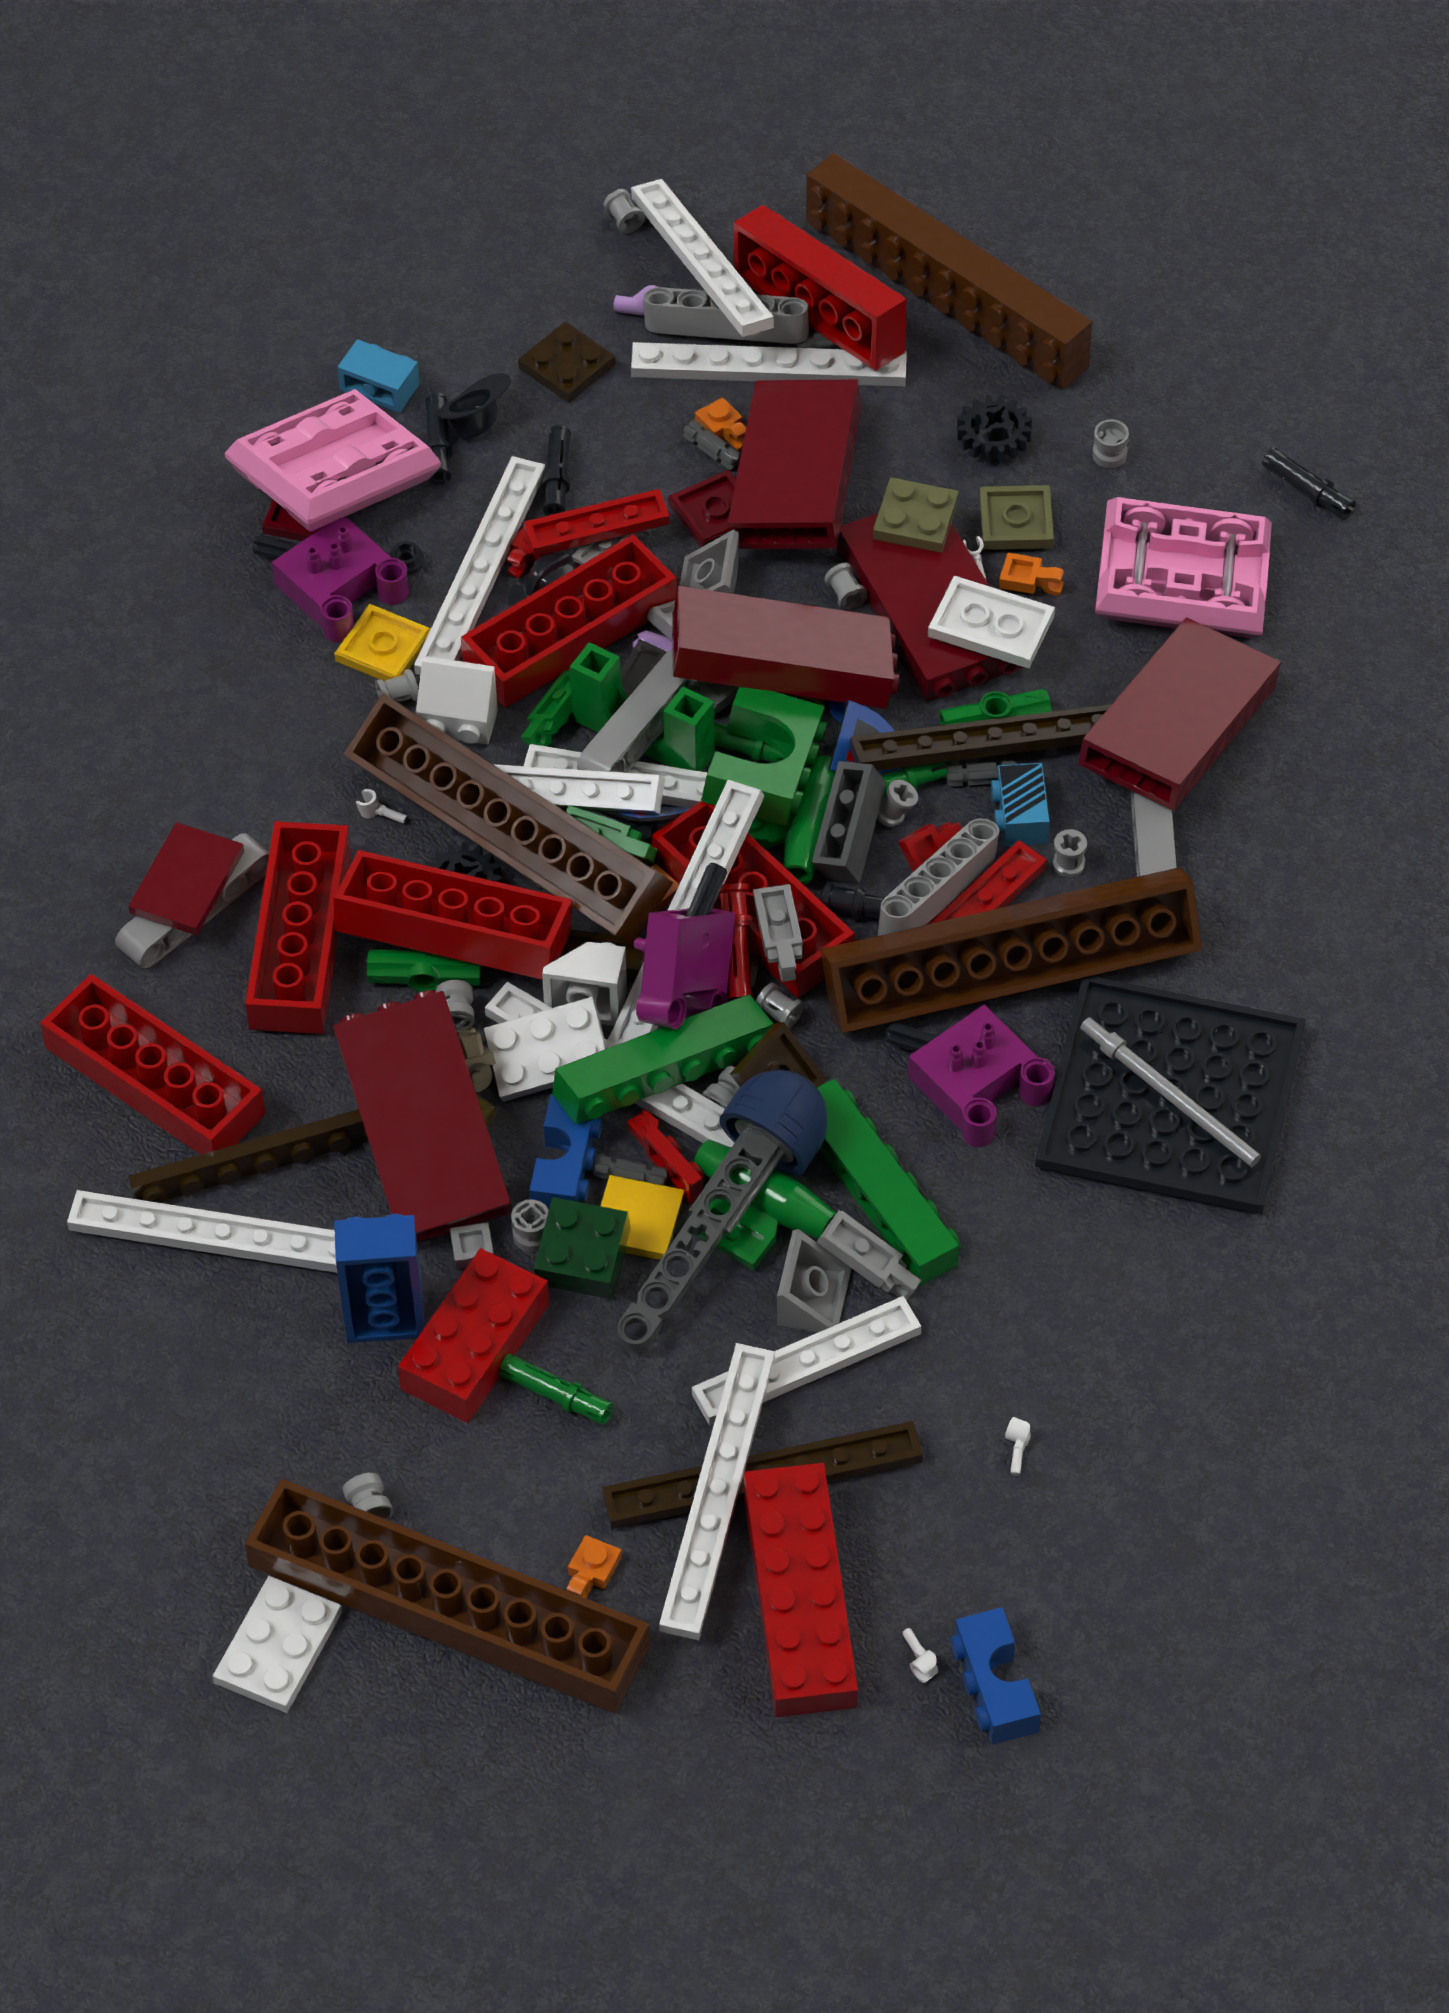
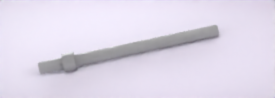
(1116, 1047)

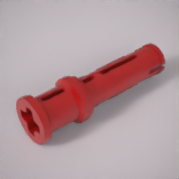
(734, 900)

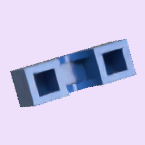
(566, 1175)
(1003, 1707)

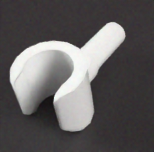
(976, 554)
(373, 808)
(1018, 1432)
(925, 1665)

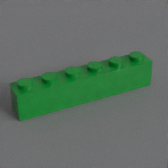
(659, 1060)
(884, 1190)

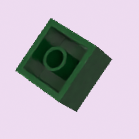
(583, 1247)

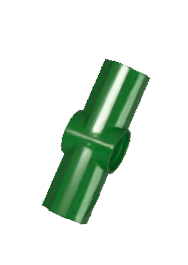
(998, 705)
(419, 969)

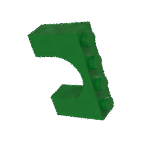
(688, 718)
(788, 726)

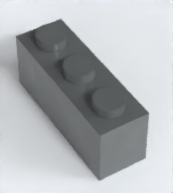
(849, 822)

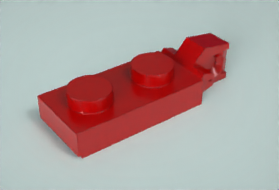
(667, 1154)

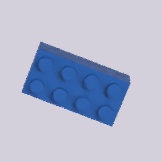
(379, 1278)

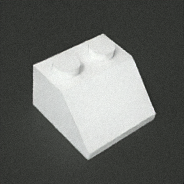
(458, 698)
(587, 972)

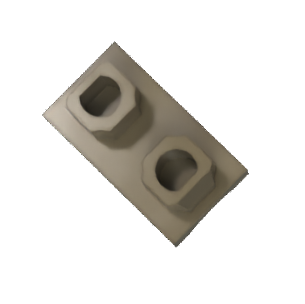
(477, 1058)

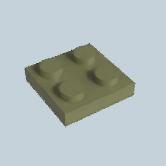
(915, 514)
(1016, 517)

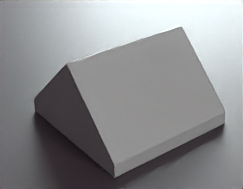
(713, 565)
(811, 1286)

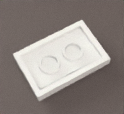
(991, 622)
(538, 1043)
(277, 1644)

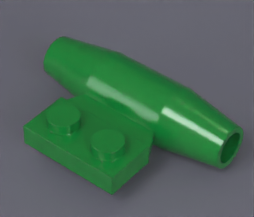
(802, 827)
(777, 1202)

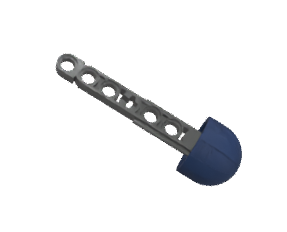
(775, 1124)

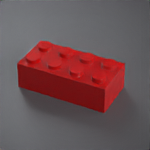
(472, 1333)

